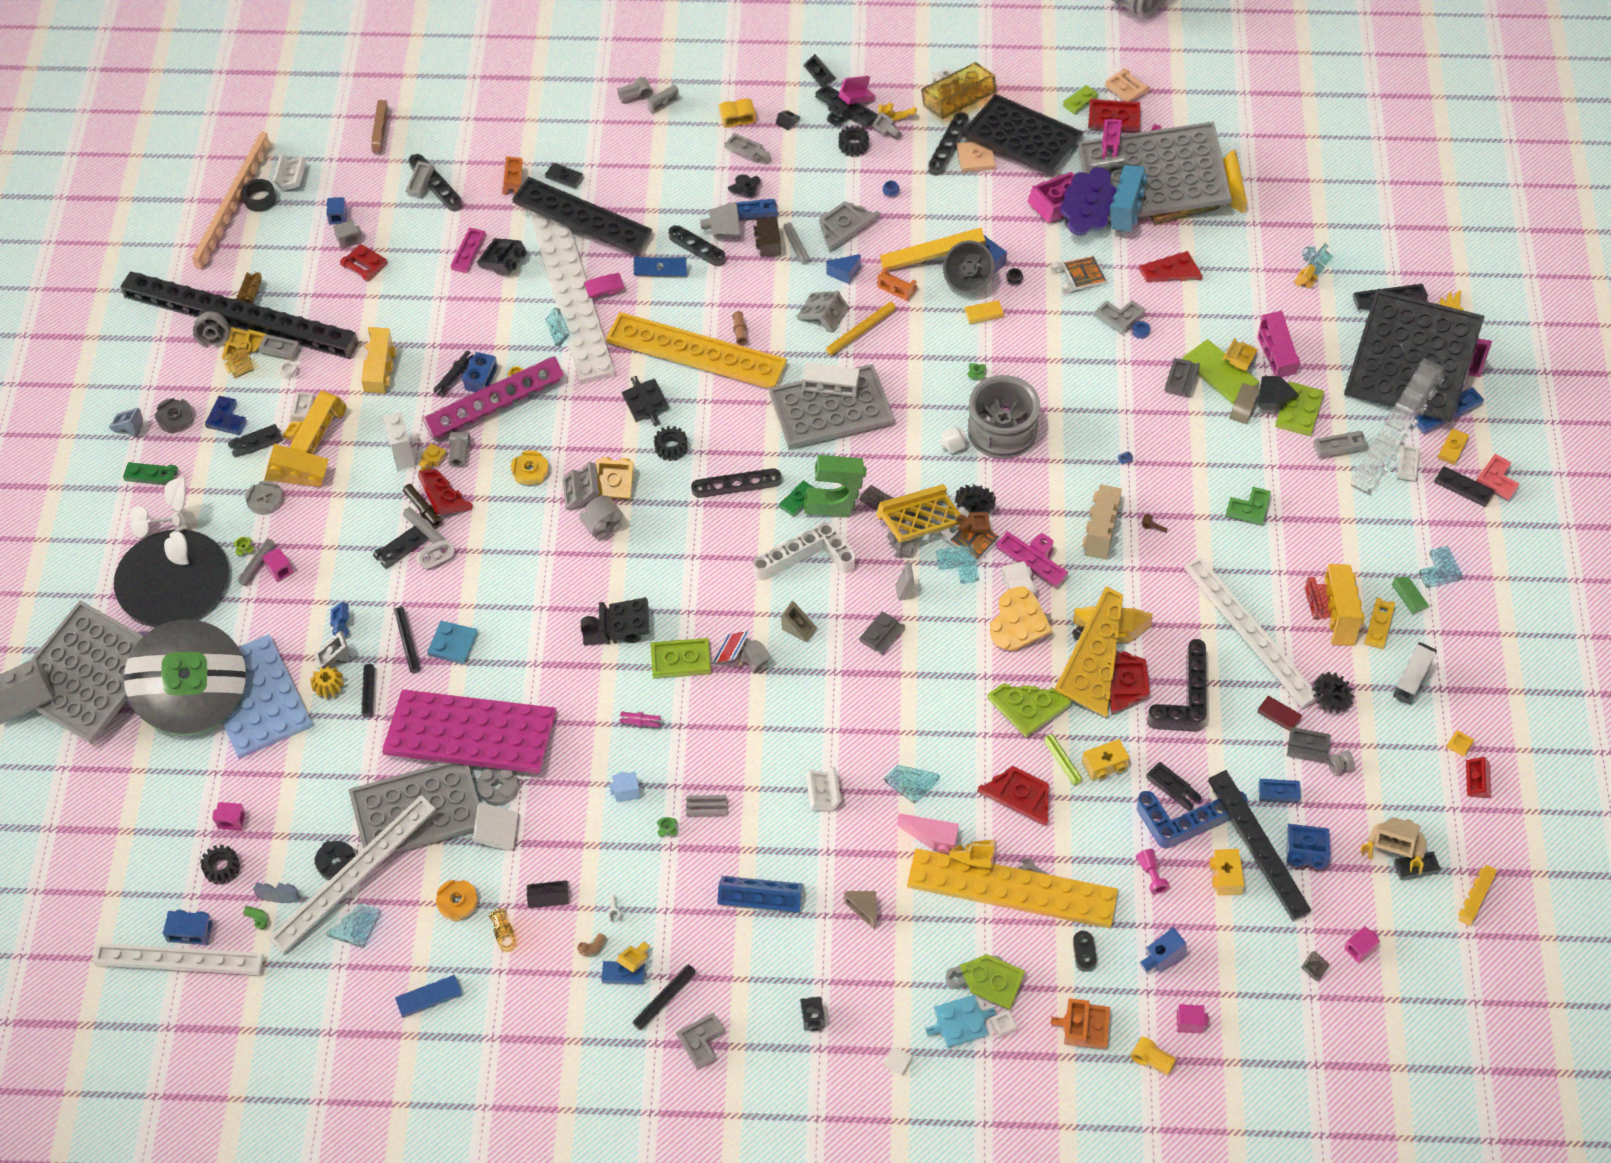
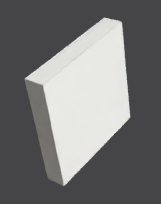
(495, 826)

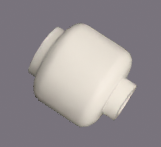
(953, 439)

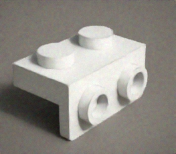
(289, 172)
(823, 789)

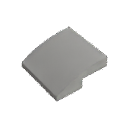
(580, 486)

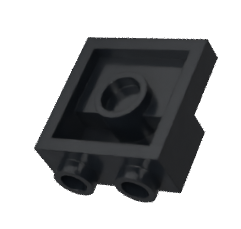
(502, 255)

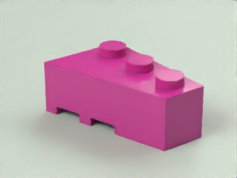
(1277, 344)

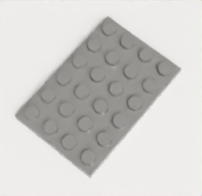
(817, 416)
(443, 785)

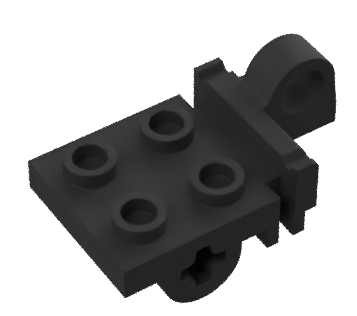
(621, 621)

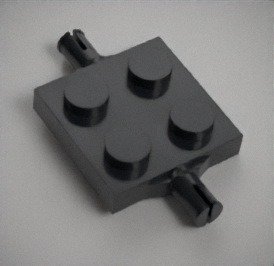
(645, 400)

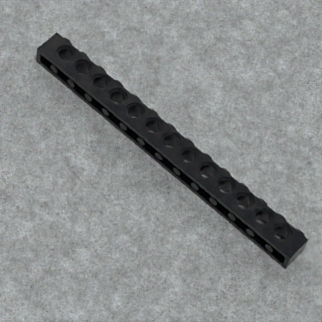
(240, 314)

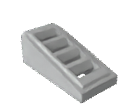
(905, 583)

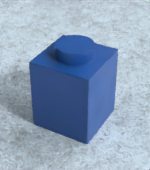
(336, 210)

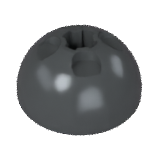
(961, 262)

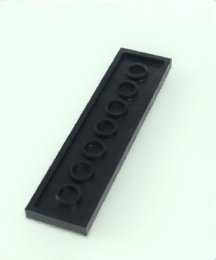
(582, 216)

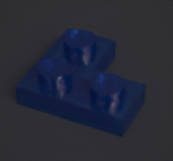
(223, 419)

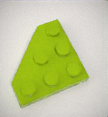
(1028, 706)

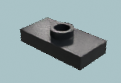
(564, 175)
(1430, 866)

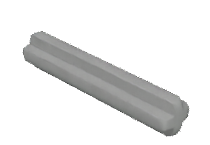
(796, 243)
(422, 525)
(255, 562)

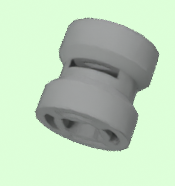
(1341, 762)

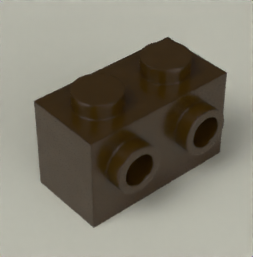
(768, 236)

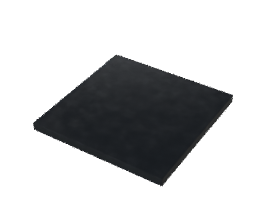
(1398, 338)

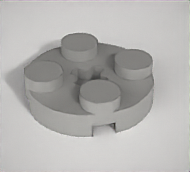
(501, 796)

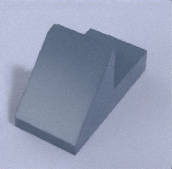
(128, 420)

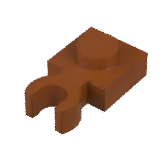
(976, 521)

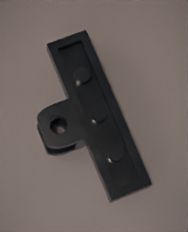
(841, 110)
(1364, 298)

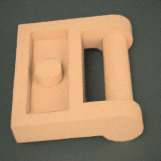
(1124, 89)

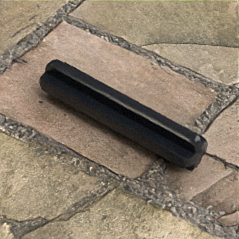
(368, 690)

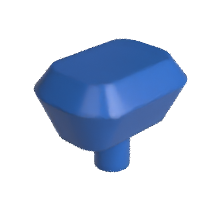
(1125, 457)

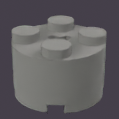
(601, 517)

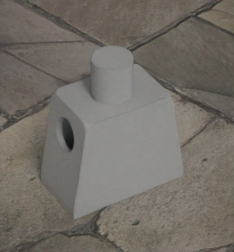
(723, 221)

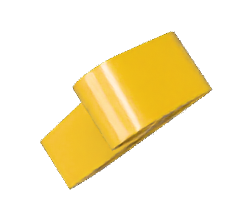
(317, 421)

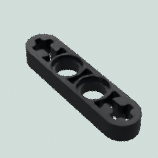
(697, 245)

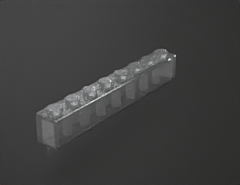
(1397, 426)

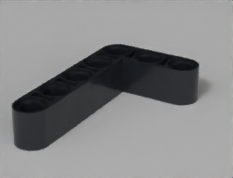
(1193, 693)

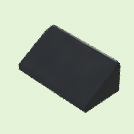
(819, 70)
(547, 894)

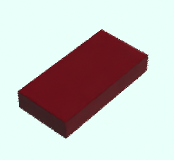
(1279, 713)

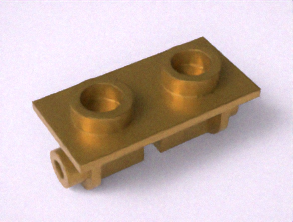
(249, 287)

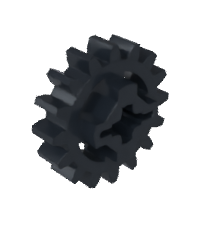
(975, 499)
(1333, 692)

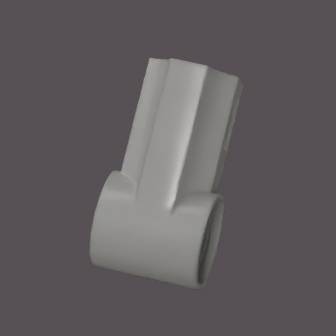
(639, 88)
(459, 443)

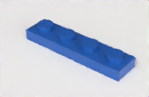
(1468, 400)

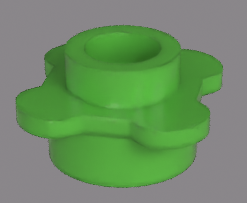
(976, 375)
(667, 821)

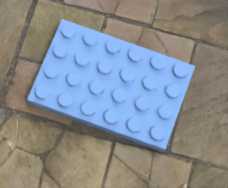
(270, 703)

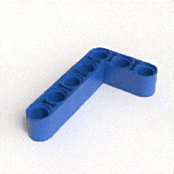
(1173, 827)

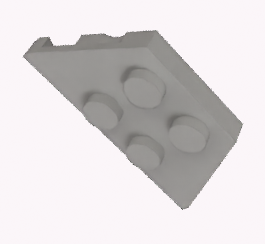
(844, 223)

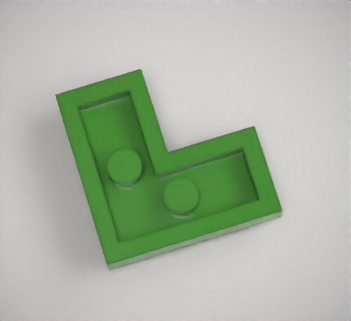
(1251, 510)

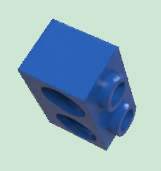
(480, 372)

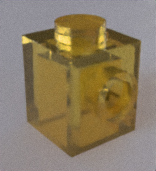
(238, 363)

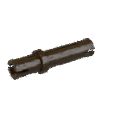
(426, 510)

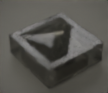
(1315, 965)

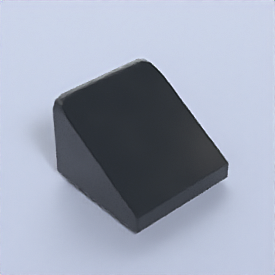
(787, 119)

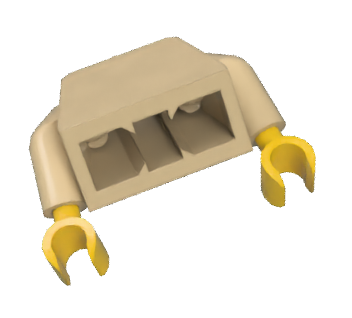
(1398, 837)

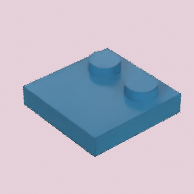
(452, 642)

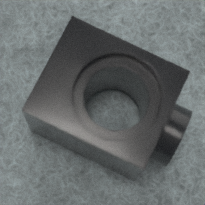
(812, 1005)

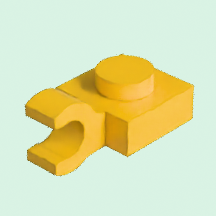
(432, 457)
(633, 957)

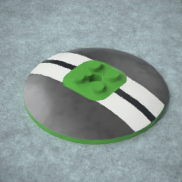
(191, 703)

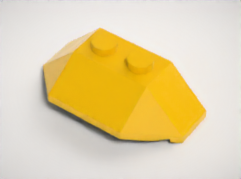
(1235, 181)
(1131, 624)

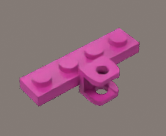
(1034, 556)

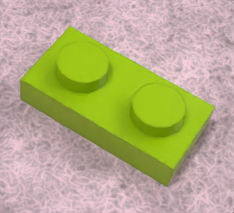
(1080, 99)

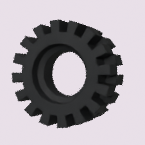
(853, 134)
(673, 451)
(215, 855)

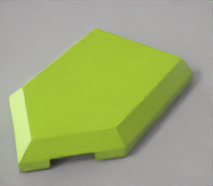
(993, 979)

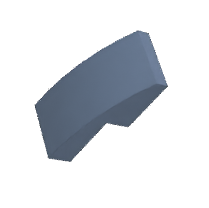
(281, 894)

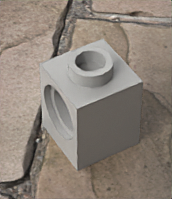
(347, 234)

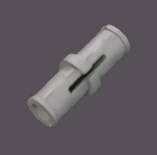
(1109, 163)

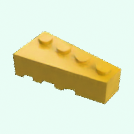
(1343, 604)

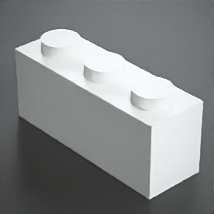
(830, 379)

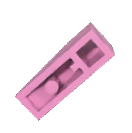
(933, 833)

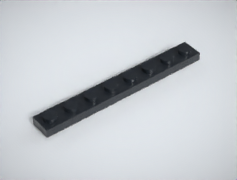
(1259, 845)

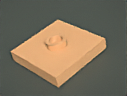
(975, 157)

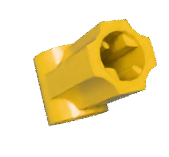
(1149, 1054)

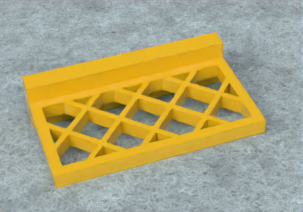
(913, 502)

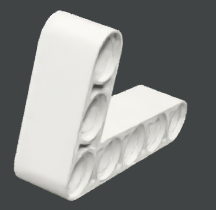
(799, 549)

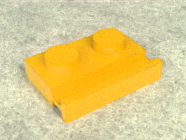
(1240, 354)

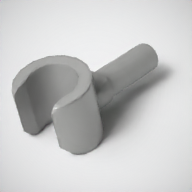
(1028, 864)

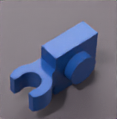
(339, 617)

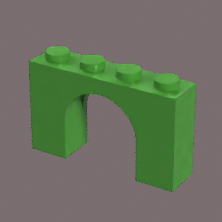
(840, 500)

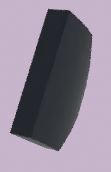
(1275, 392)

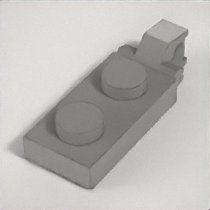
(747, 148)

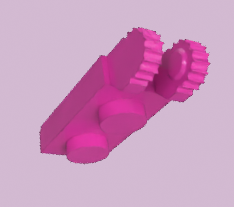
(1111, 137)

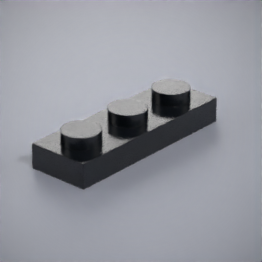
(1464, 486)

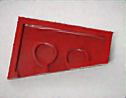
(1176, 266)
(441, 494)

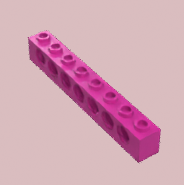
(433, 420)

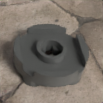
(177, 422)

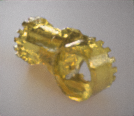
(502, 929)

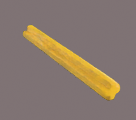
(860, 328)

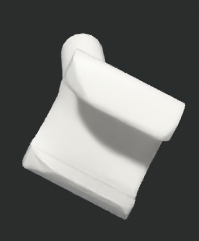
(613, 909)

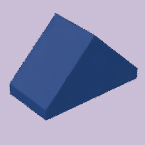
(844, 268)

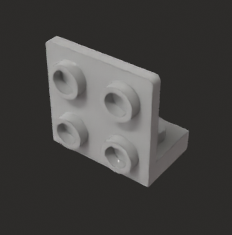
(826, 307)

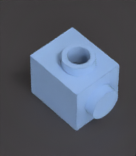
(625, 786)

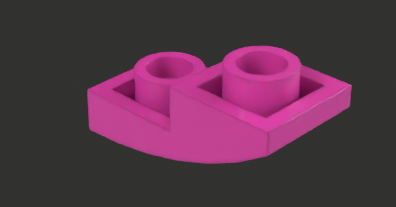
(604, 284)

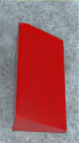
(1478, 777)

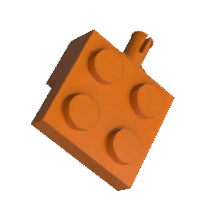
(1084, 1024)

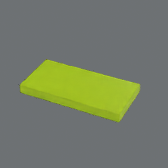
(1219, 373)

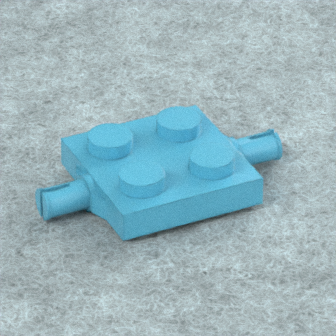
(960, 1021)

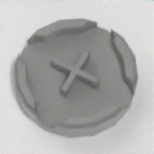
(264, 497)

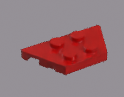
(1128, 682)
(1020, 793)

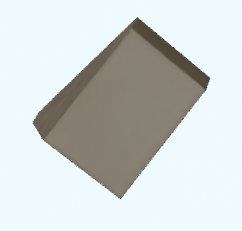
(797, 622)
(863, 904)

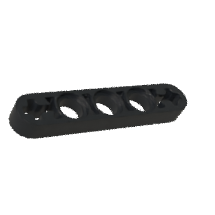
(948, 150)
(441, 186)
(744, 478)

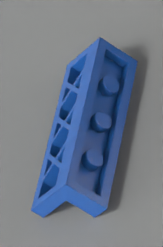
(760, 893)

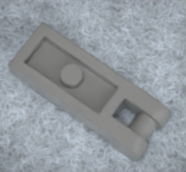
(1340, 444)

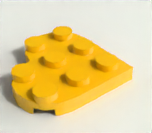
(1019, 620)

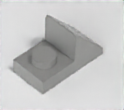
(332, 651)

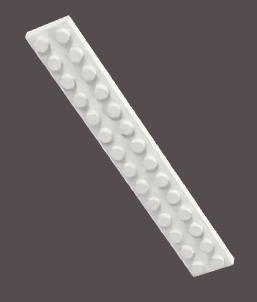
(570, 295)

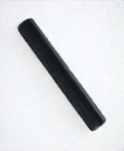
(407, 639)
(664, 997)

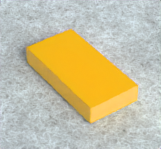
(984, 312)

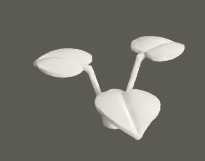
(176, 545)

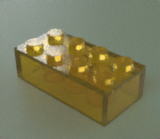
(959, 90)

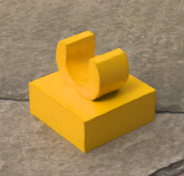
(1306, 276)

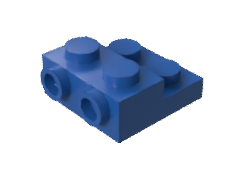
(1308, 846)

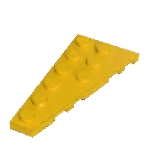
(1092, 661)

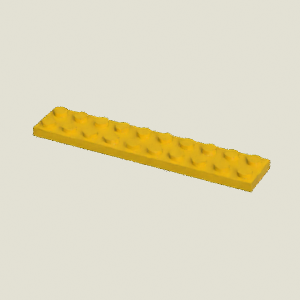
(696, 350)
(1013, 889)

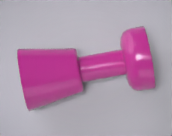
(1148, 862)

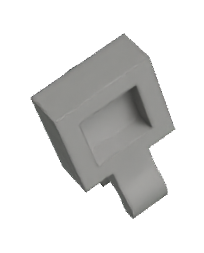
(885, 125)

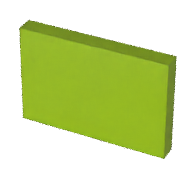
(680, 658)

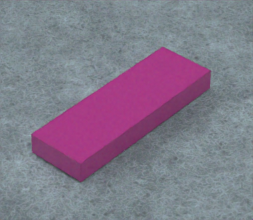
(468, 250)

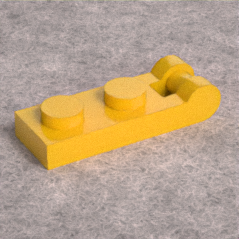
(1379, 624)

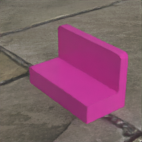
(855, 90)

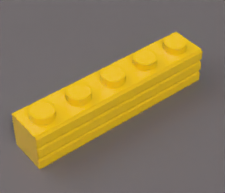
(1477, 894)

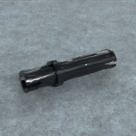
(458, 368)

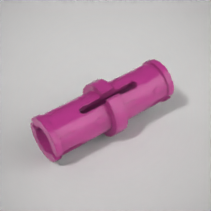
(640, 719)

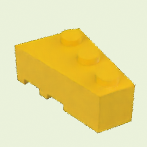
(379, 360)
(295, 467)

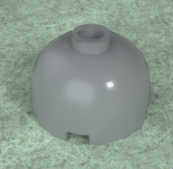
(211, 329)

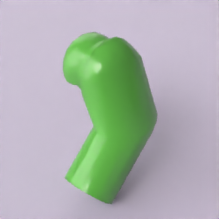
(259, 916)

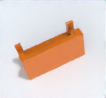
(512, 174)
(896, 285)

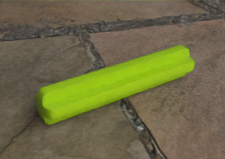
(1063, 759)

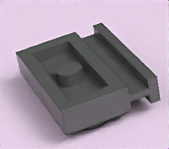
(1182, 377)
(882, 633)
(1308, 744)

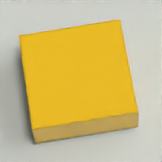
(1460, 743)

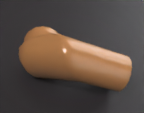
(592, 948)

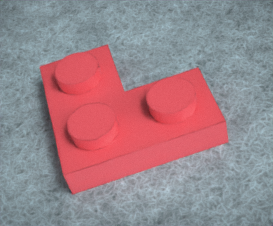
(1494, 478)

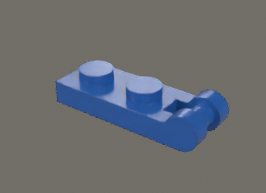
(756, 209)

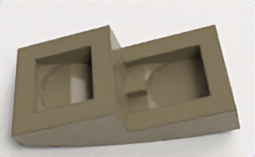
(1244, 403)

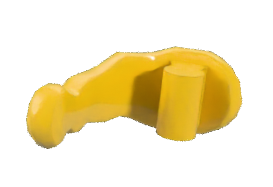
(888, 110)

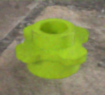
(243, 541)

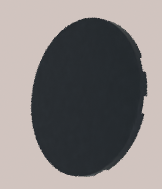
(161, 591)

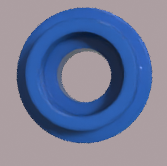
(890, 188)

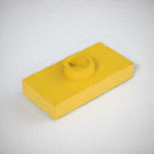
(1453, 446)

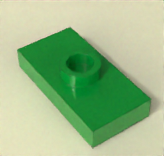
(795, 500)

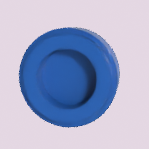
(1141, 330)

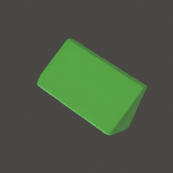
(1409, 594)

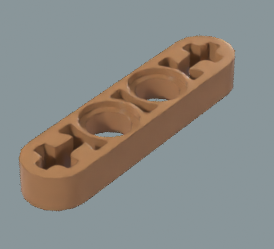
(379, 126)

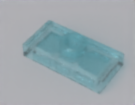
(557, 326)

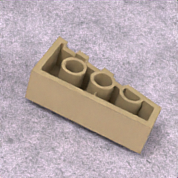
(1102, 522)

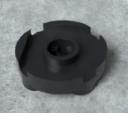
(329, 851)

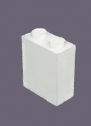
(399, 441)

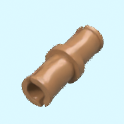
(739, 328)

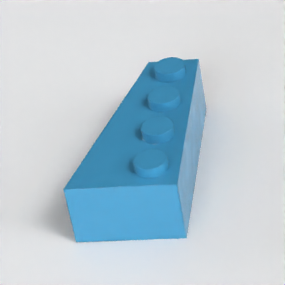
(1128, 198)

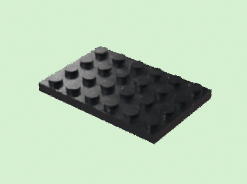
(1023, 134)

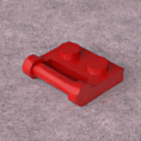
(367, 259)

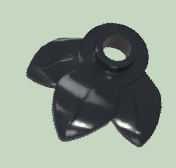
(745, 185)

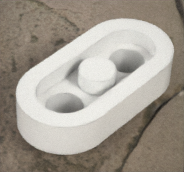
(435, 554)

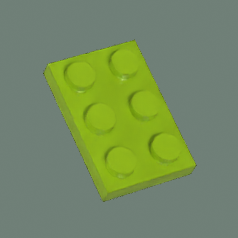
(1301, 413)

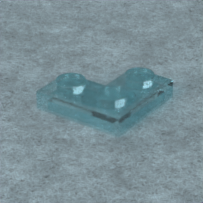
(960, 557)
(1445, 569)

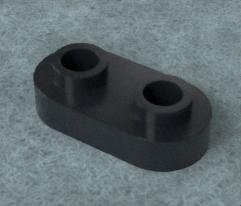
(1084, 949)

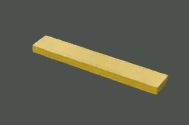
(928, 250)

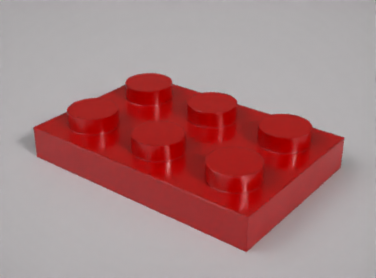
(1115, 110)

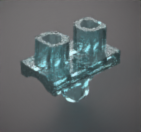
(1322, 254)

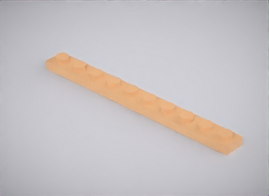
(230, 201)

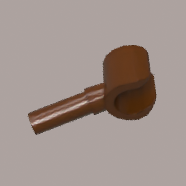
(1147, 523)

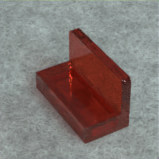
(1317, 599)

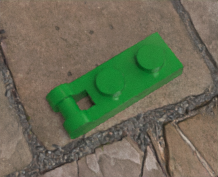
(149, 473)

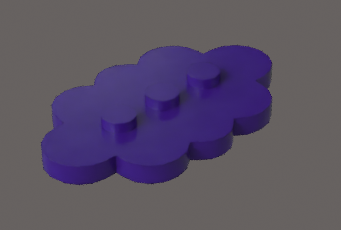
(1088, 201)

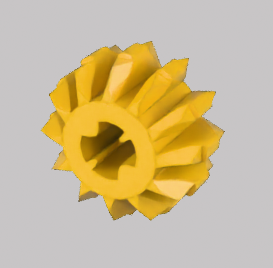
(327, 682)

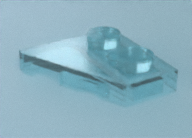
(911, 782)
(357, 926)

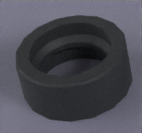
(259, 204)

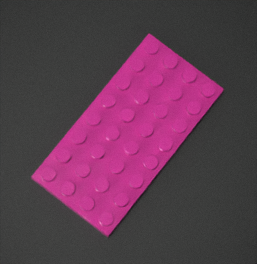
(470, 731)

